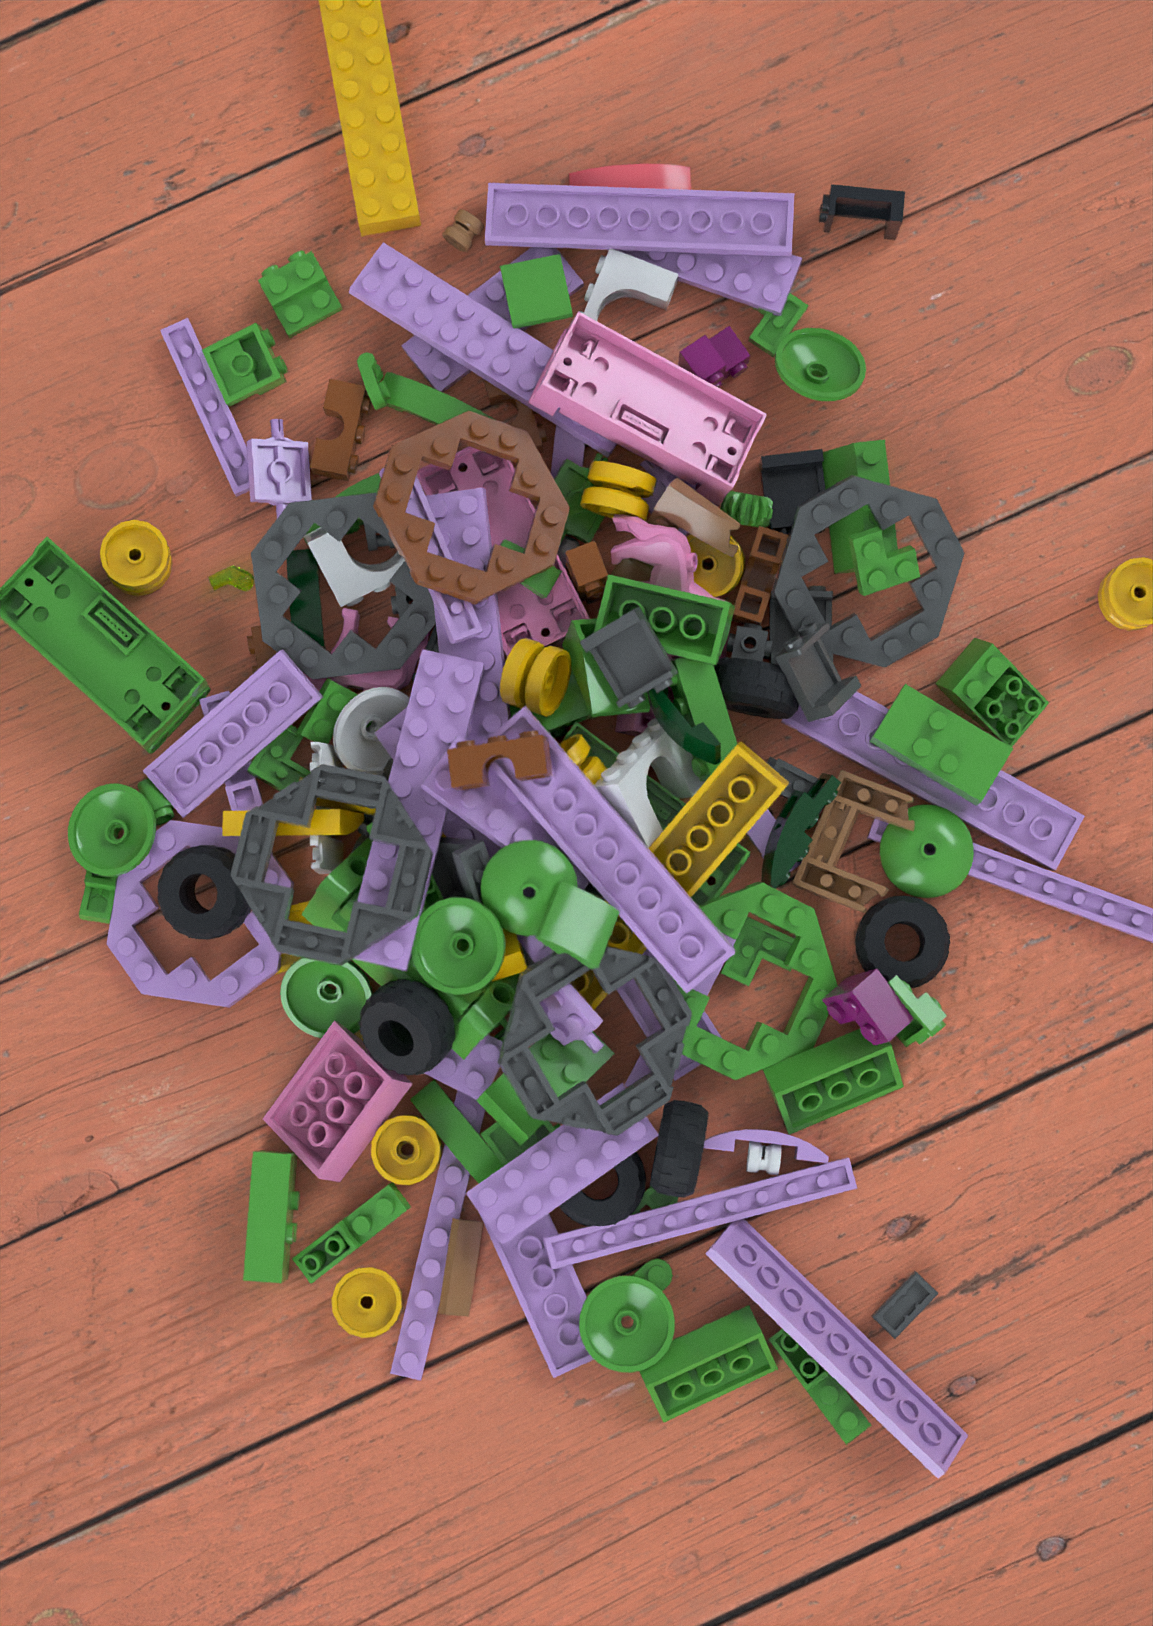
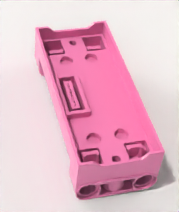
(648, 406)
(510, 518)

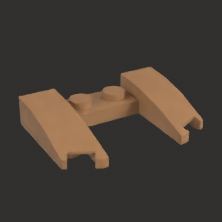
(689, 510)
(818, 869)

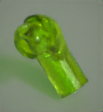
(234, 576)

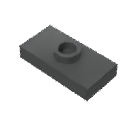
(904, 1304)

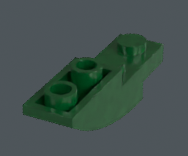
(787, 839)

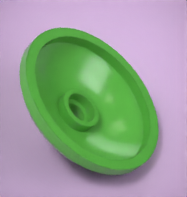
(820, 364)
(96, 827)
(522, 866)
(924, 874)
(439, 951)
(314, 1004)
(633, 1346)

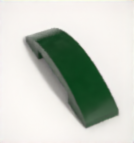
(306, 608)
(695, 740)

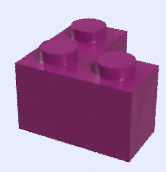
(715, 357)
(871, 1004)

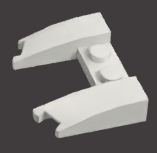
(328, 851)

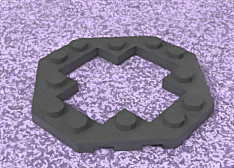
(888, 507)
(277, 593)
(367, 921)
(578, 1105)

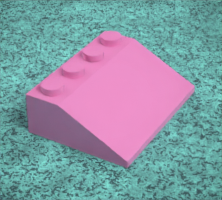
(335, 1103)

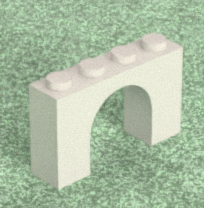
(628, 277)
(344, 574)
(625, 780)

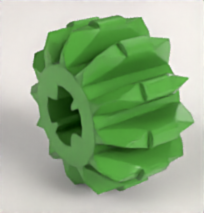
(748, 508)

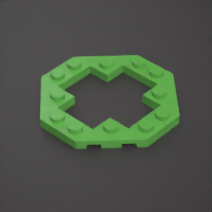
(806, 956)

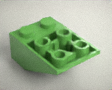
(591, 680)
(992, 691)

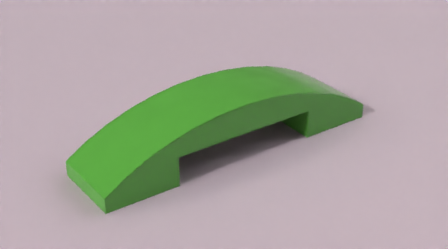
(424, 400)
(456, 1132)

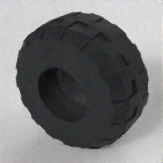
(755, 688)
(179, 900)
(923, 919)
(407, 1027)
(679, 1148)
(617, 1206)

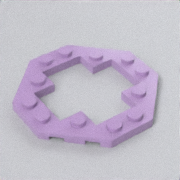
(187, 981)

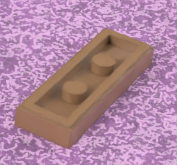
(460, 1267)

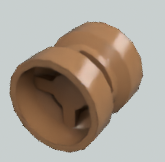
(463, 230)

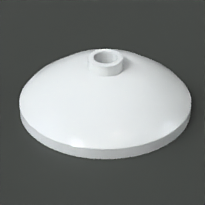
(359, 746)

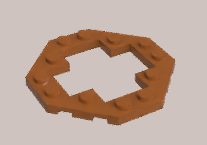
(413, 534)

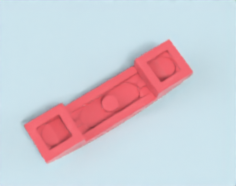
(634, 176)

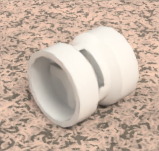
(771, 1158)

